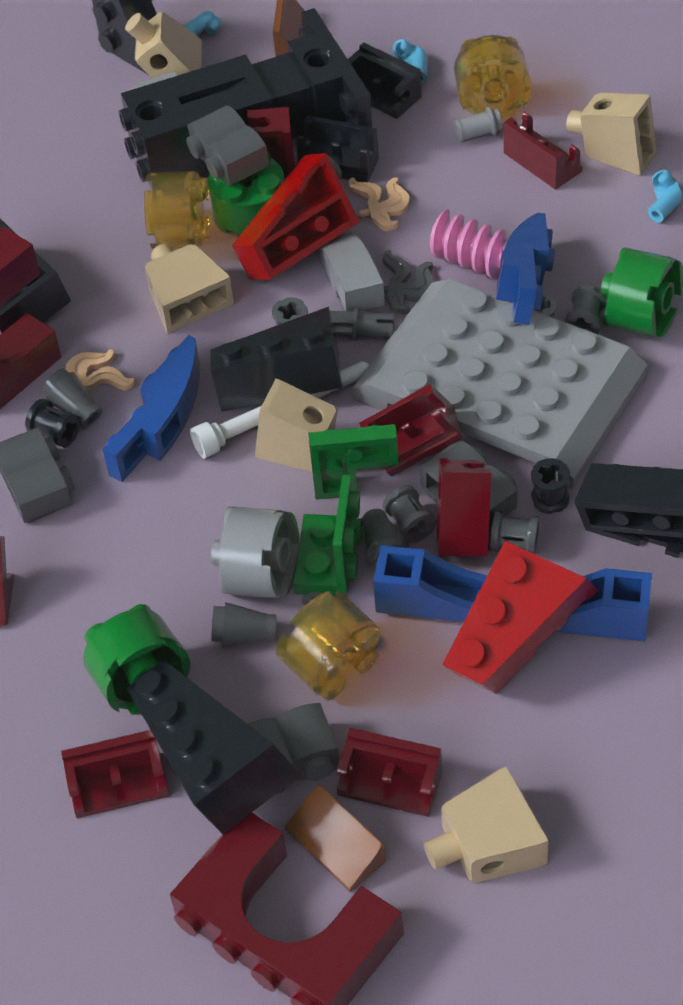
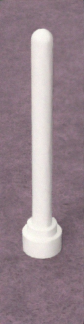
(210, 437)

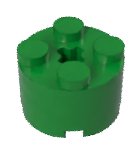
(238, 204)
(642, 292)
(126, 649)

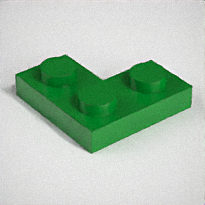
(344, 451)

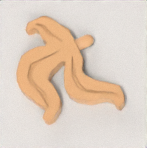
(380, 212)
(87, 361)

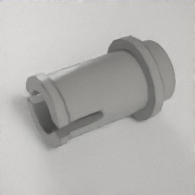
(478, 124)

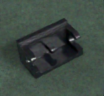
(390, 81)
(349, 144)

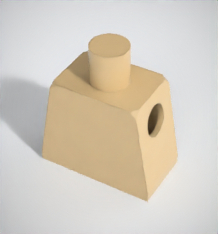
(164, 45)
(617, 130)
(186, 285)
(285, 424)
(489, 831)

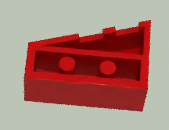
(296, 219)
(513, 615)

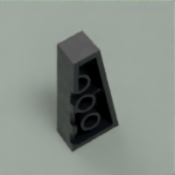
(212, 751)

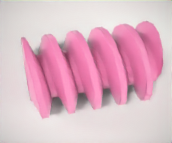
(467, 245)

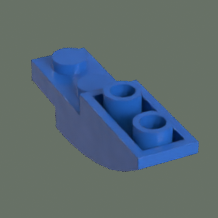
(524, 265)
(157, 424)

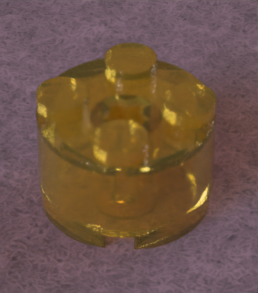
(492, 75)
(176, 209)
(329, 644)

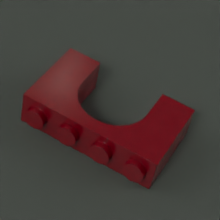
(28, 344)
(310, 971)

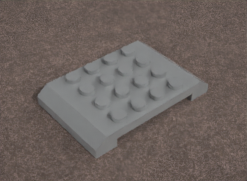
(512, 384)

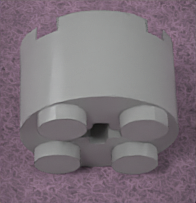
(256, 552)

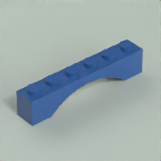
(427, 587)

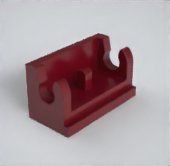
(275, 130)
(539, 154)
(423, 426)
(463, 508)
(389, 772)
(114, 773)

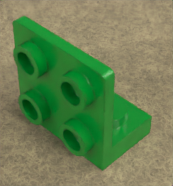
(328, 546)

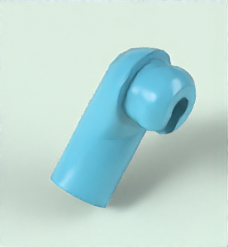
(204, 21)
(412, 55)
(667, 193)

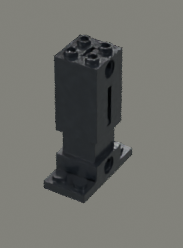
(308, 79)

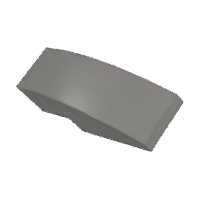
(352, 273)

